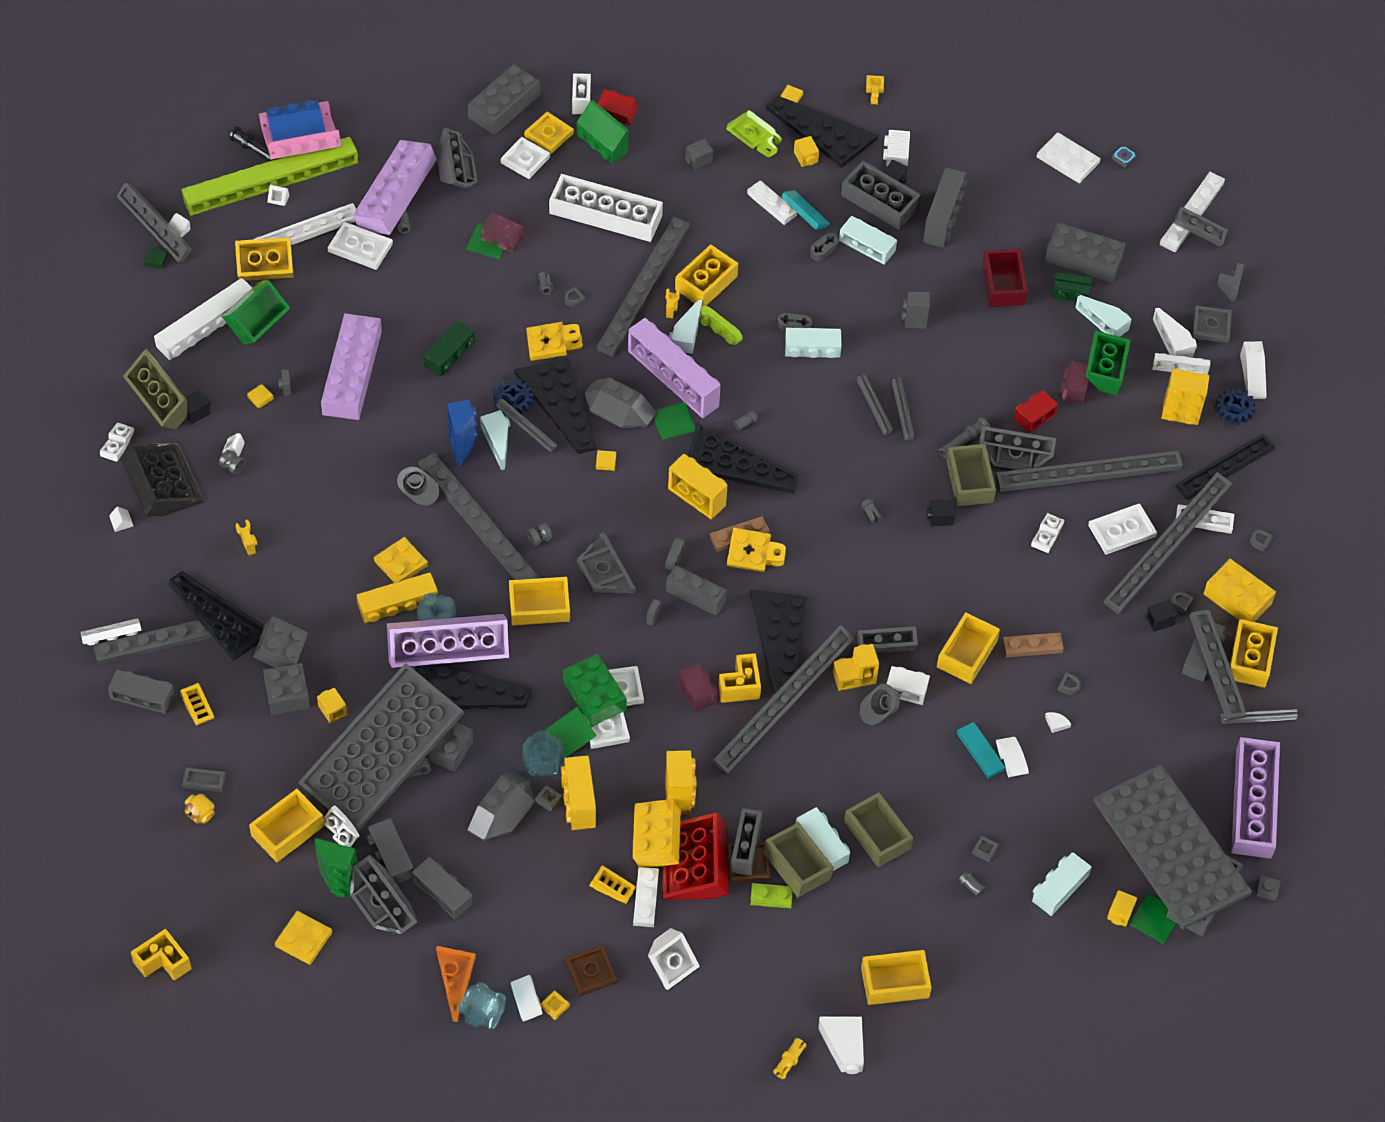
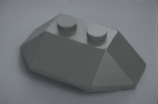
(455, 160)
(619, 404)
(1016, 449)
(502, 807)
(380, 897)

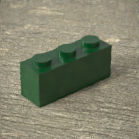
(449, 348)

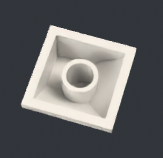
(672, 957)

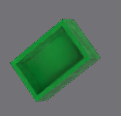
(256, 312)
(594, 690)

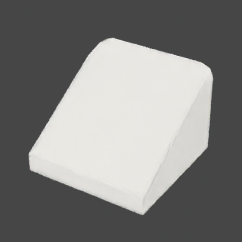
(180, 224)

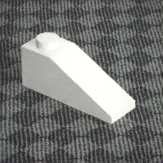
(1175, 337)
(1254, 369)

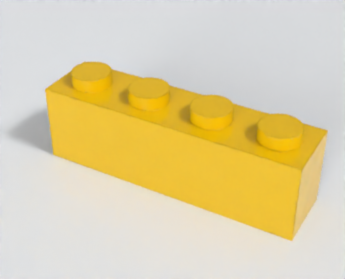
(395, 597)

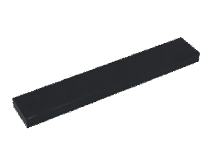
(1226, 465)

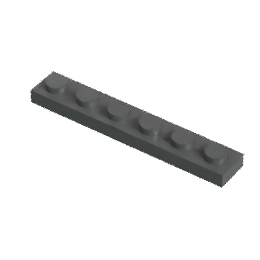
(154, 222)
(150, 642)
(1218, 665)

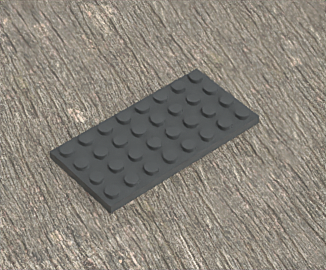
(381, 746)
(1172, 846)

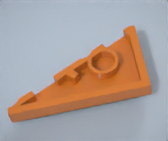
(456, 973)

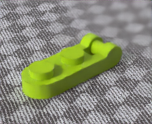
(720, 325)

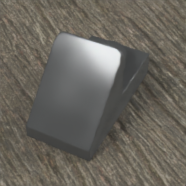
(1230, 283)

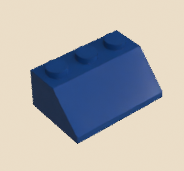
(295, 120)
(461, 429)

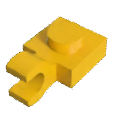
(874, 85)
(672, 303)
(248, 540)

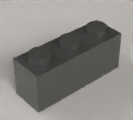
(696, 590)
(889, 639)
(1195, 663)
(141, 691)
(746, 841)
(390, 850)
(442, 887)

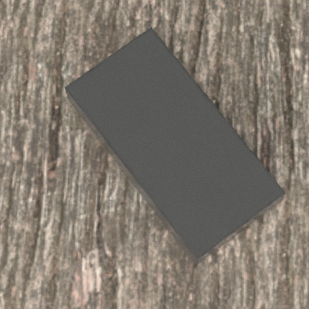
(204, 779)

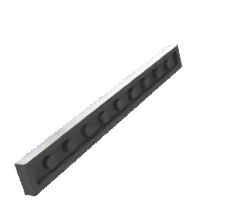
(643, 286)
(1088, 471)
(477, 519)
(1167, 543)
(782, 700)

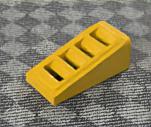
(191, 690)
(616, 879)

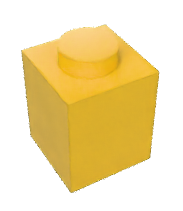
(806, 151)
(332, 705)
(1122, 908)

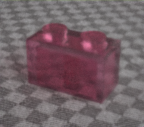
(502, 232)
(1076, 383)
(697, 687)

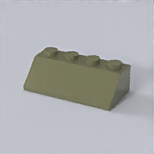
(157, 391)

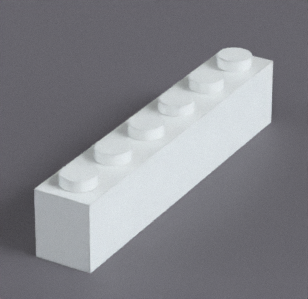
(200, 321)

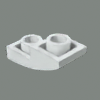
(118, 440)
(1047, 533)
(1013, 756)
(341, 826)
(526, 998)

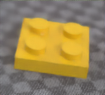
(549, 132)
(401, 561)
(303, 937)

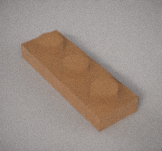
(722, 538)
(1033, 645)

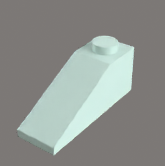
(1104, 316)
(686, 329)
(496, 433)

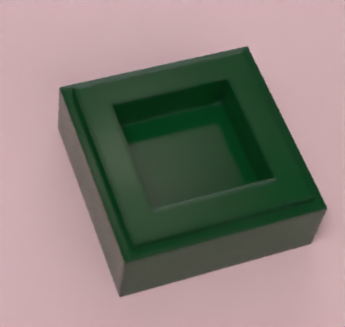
(155, 258)

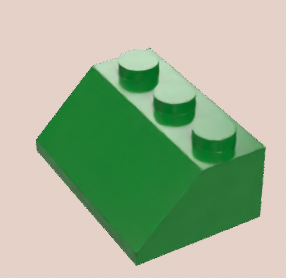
(603, 132)
(1107, 362)
(336, 866)

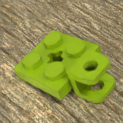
(759, 135)

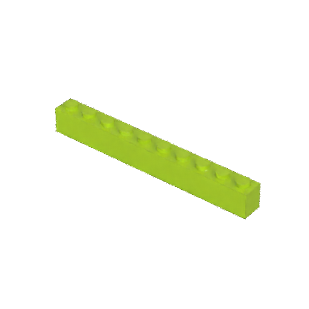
(259, 178)

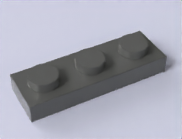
(1200, 226)

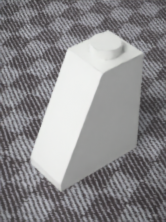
(844, 1041)

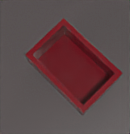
(1004, 278)

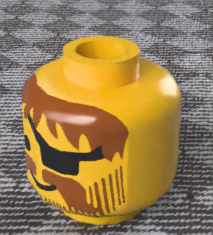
(199, 808)

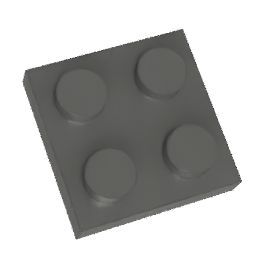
(1212, 324)

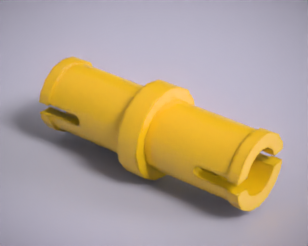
(789, 1058)

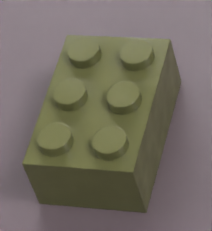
(971, 475)
(878, 830)
(798, 859)

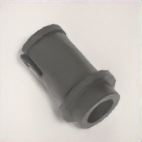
(404, 225)
(545, 283)
(747, 419)
(869, 507)
(971, 883)

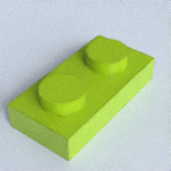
(771, 895)

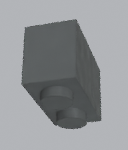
(916, 309)

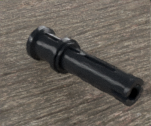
(248, 142)

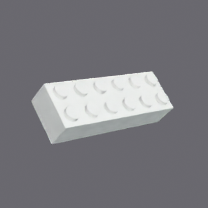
(605, 207)

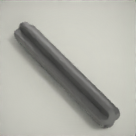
(874, 404)
(903, 410)
(526, 425)
(1264, 716)

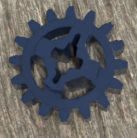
(515, 394)
(1235, 406)

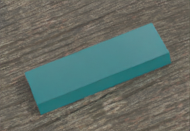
(805, 210)
(980, 750)

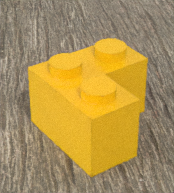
(857, 671)
(743, 683)
(159, 952)

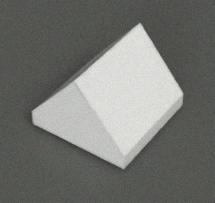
(278, 195)
(235, 444)
(120, 519)

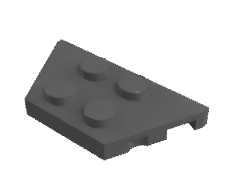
(604, 569)

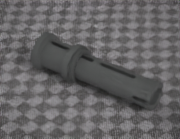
(971, 433)

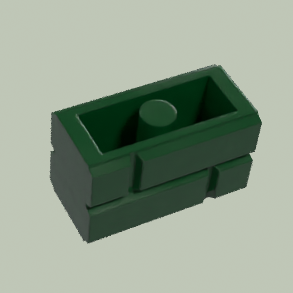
(1070, 286)

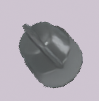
(418, 485)
(879, 704)

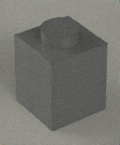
(699, 154)

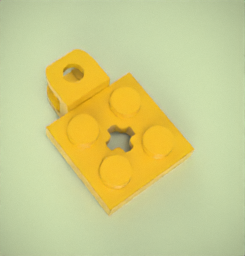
(559, 340)
(763, 552)

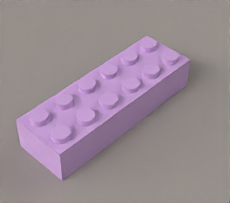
(394, 187)
(351, 366)
(674, 367)
(447, 640)
(1255, 798)

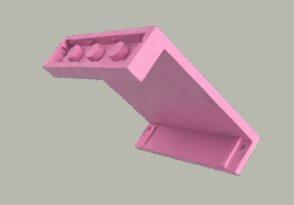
(304, 143)

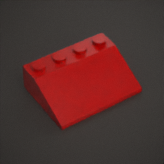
(702, 861)

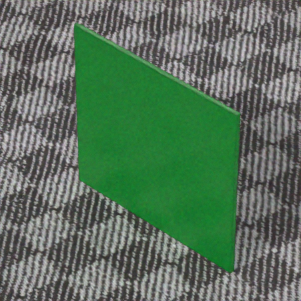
(481, 246)
(674, 421)
(572, 731)
(1152, 919)

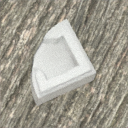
(1057, 722)

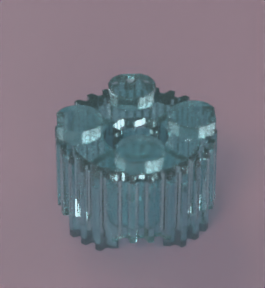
(436, 607)
(542, 754)
(482, 1006)

